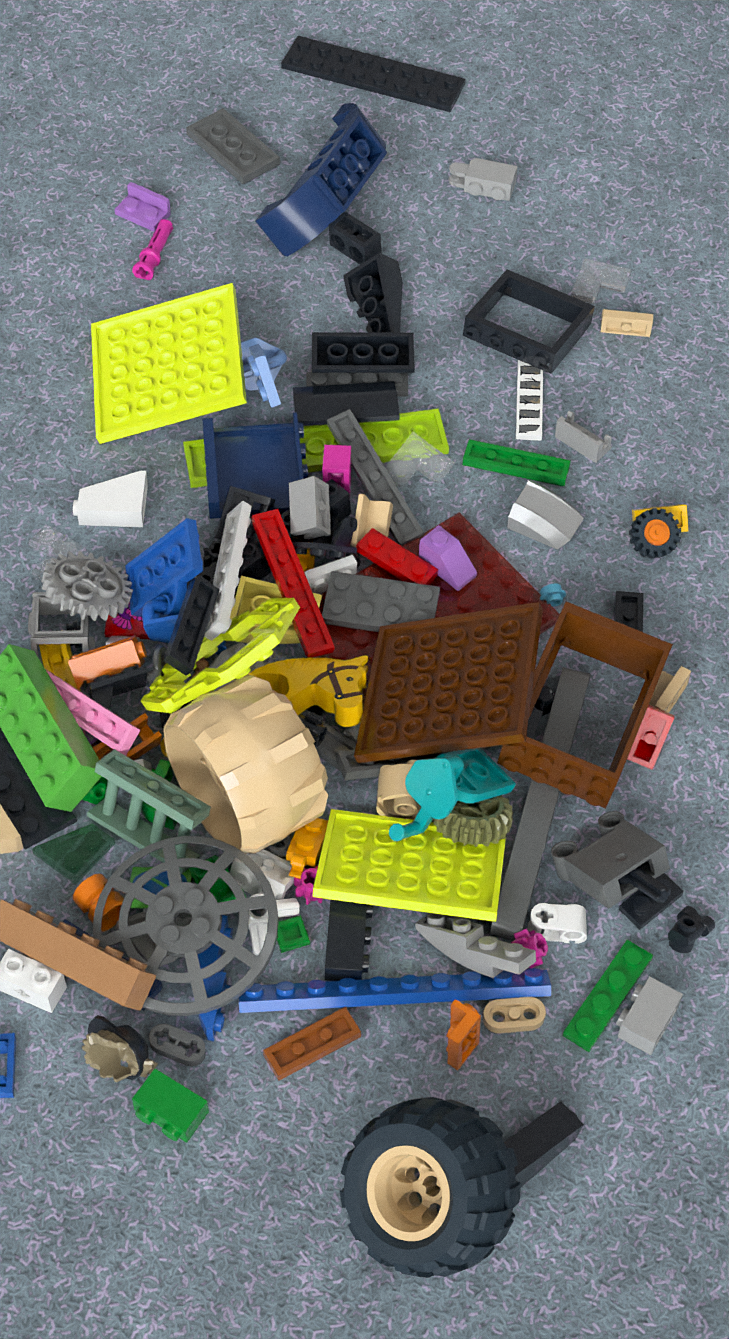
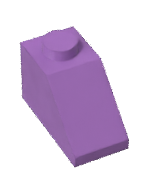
(448, 556)

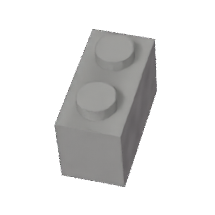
(649, 1014)

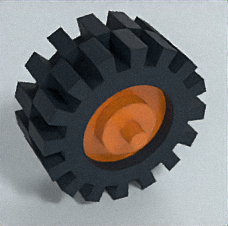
(655, 533)

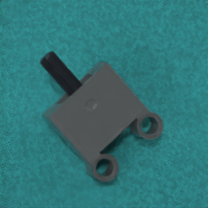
(615, 863)

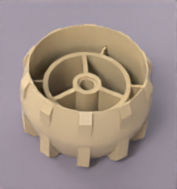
(248, 762)

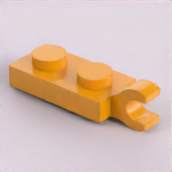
(306, 846)

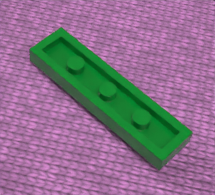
(516, 462)
(607, 995)

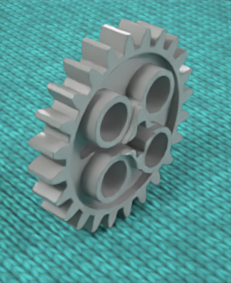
(86, 586)

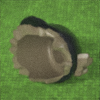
(110, 1044)

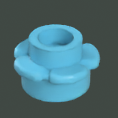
(552, 594)

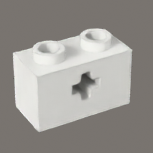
(31, 981)

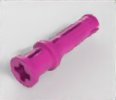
(150, 256)

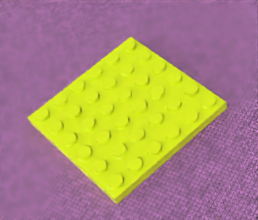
(167, 363)

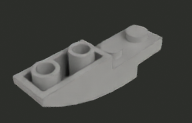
(468, 946)

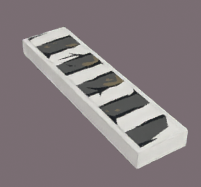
(529, 402)

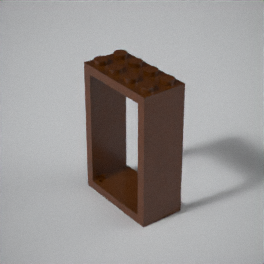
(613, 645)

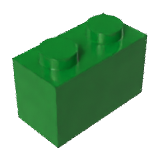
(169, 1106)

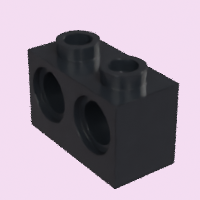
(354, 238)

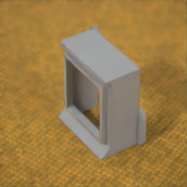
(42, 606)

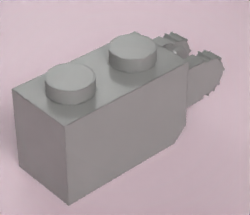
(484, 178)

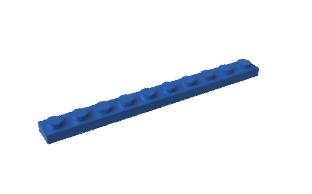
(394, 991)

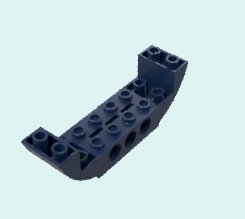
(326, 184)

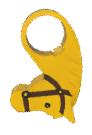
(322, 682)

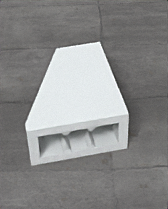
(113, 502)

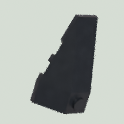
(378, 292)

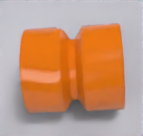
(87, 896)

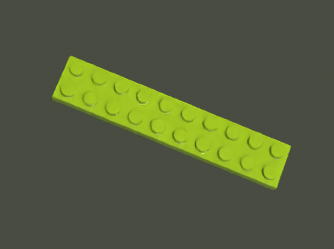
(384, 437)

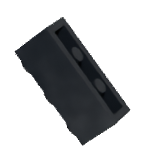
(346, 940)

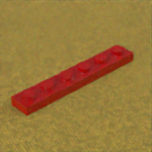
(292, 583)

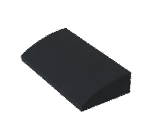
(366, 401)

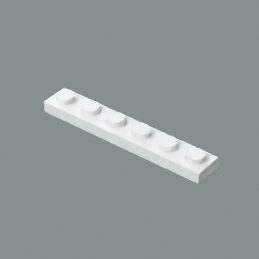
(228, 567)

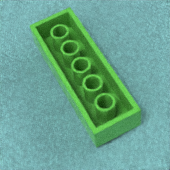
(44, 731)

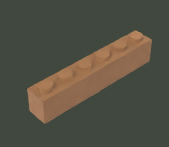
(75, 955)

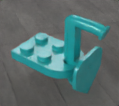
(450, 778)

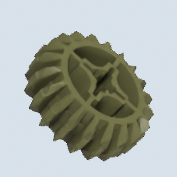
(477, 822)

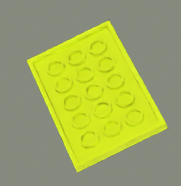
(413, 874)

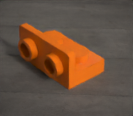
(463, 1033)

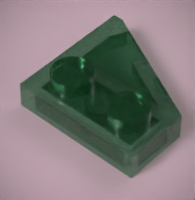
(75, 852)

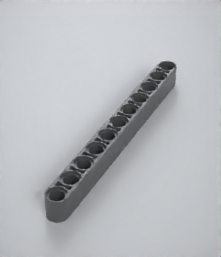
(538, 810)

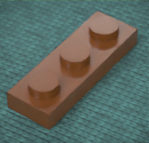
(312, 1043)

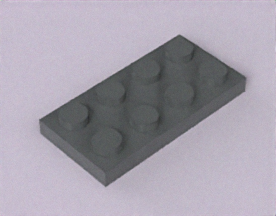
(233, 146)
(376, 602)

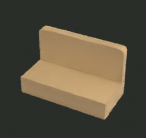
(626, 323)
(371, 515)
(669, 689)

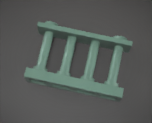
(156, 792)

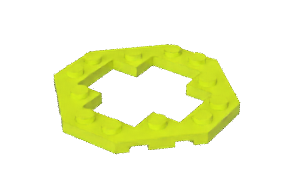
(274, 617)

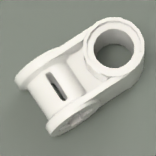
(560, 922)

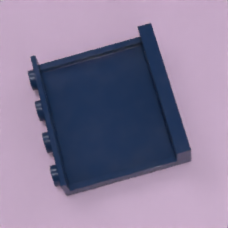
(255, 460)

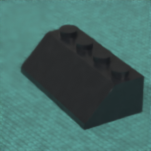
(362, 352)

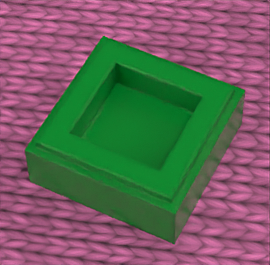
(292, 934)

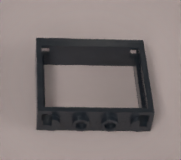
(538, 296)

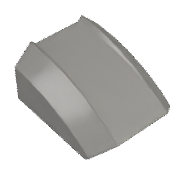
(544, 516)

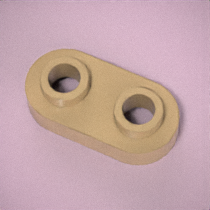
(513, 1013)

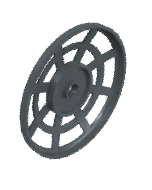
(200, 932)

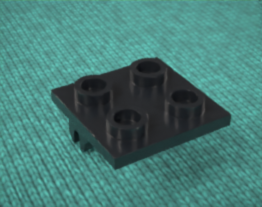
(322, 544)
(106, 686)

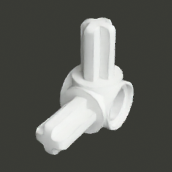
(259, 924)

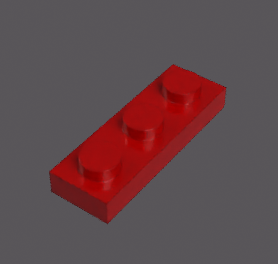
(396, 559)

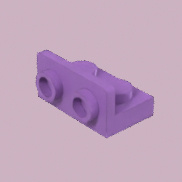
(143, 207)

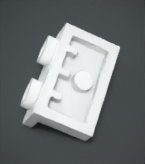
(274, 869)

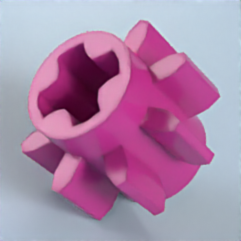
(306, 884)
(532, 941)

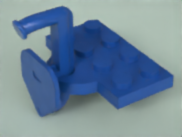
(161, 580)

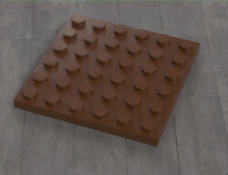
(450, 683)

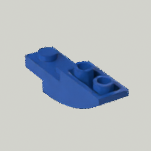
(214, 1020)

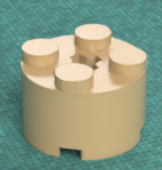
(392, 794)

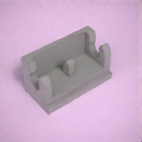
(582, 439)
(309, 508)

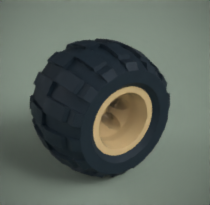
(459, 1167)

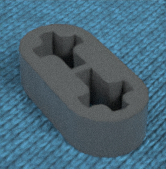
(180, 1038)

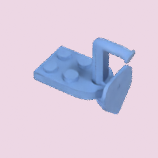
(261, 367)

